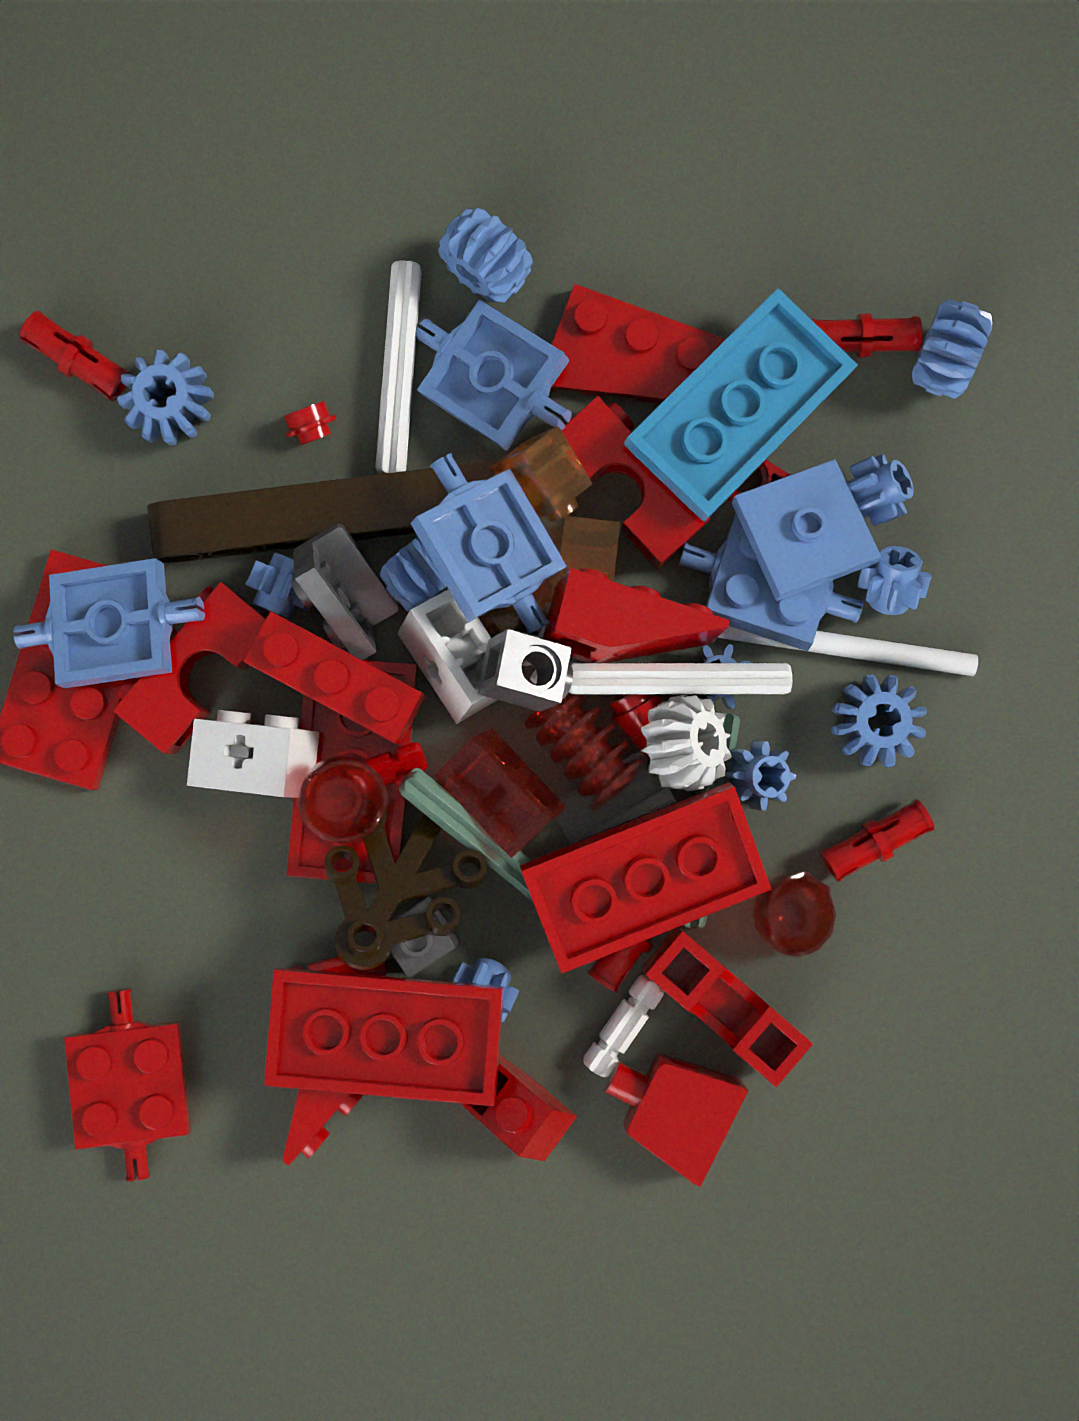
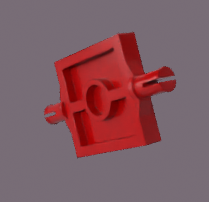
(127, 1084)

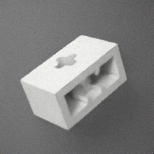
(448, 653)
(251, 757)

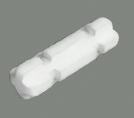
(623, 1026)

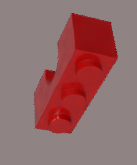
(662, 520)
(335, 678)
(163, 704)
(726, 1006)

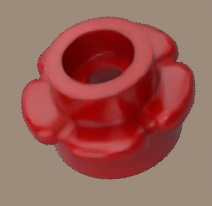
(309, 423)

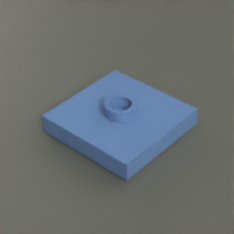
(806, 529)

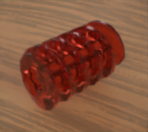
(586, 747)

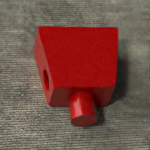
(678, 1111)

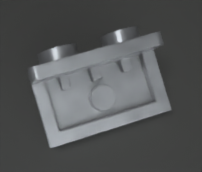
(343, 588)

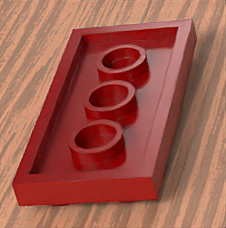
(53, 727)
(345, 737)
(645, 877)
(384, 1036)

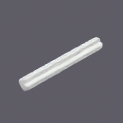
(398, 367)
(681, 678)

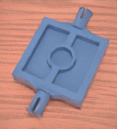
(493, 374)
(488, 544)
(744, 596)
(109, 623)

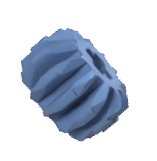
(485, 255)
(952, 348)
(151, 386)
(412, 576)
(893, 734)

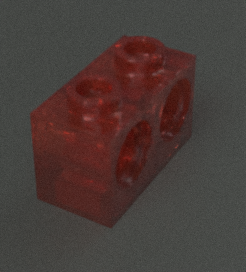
(500, 792)

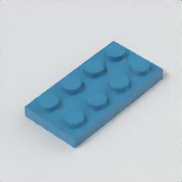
(740, 404)

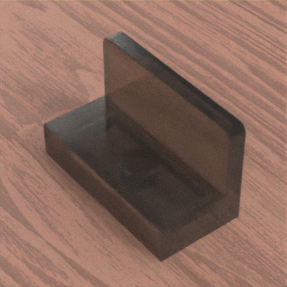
(637, 800)

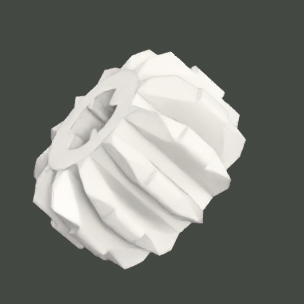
(686, 742)

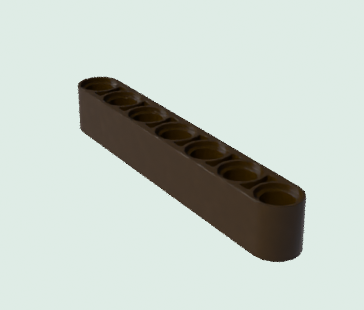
(296, 513)

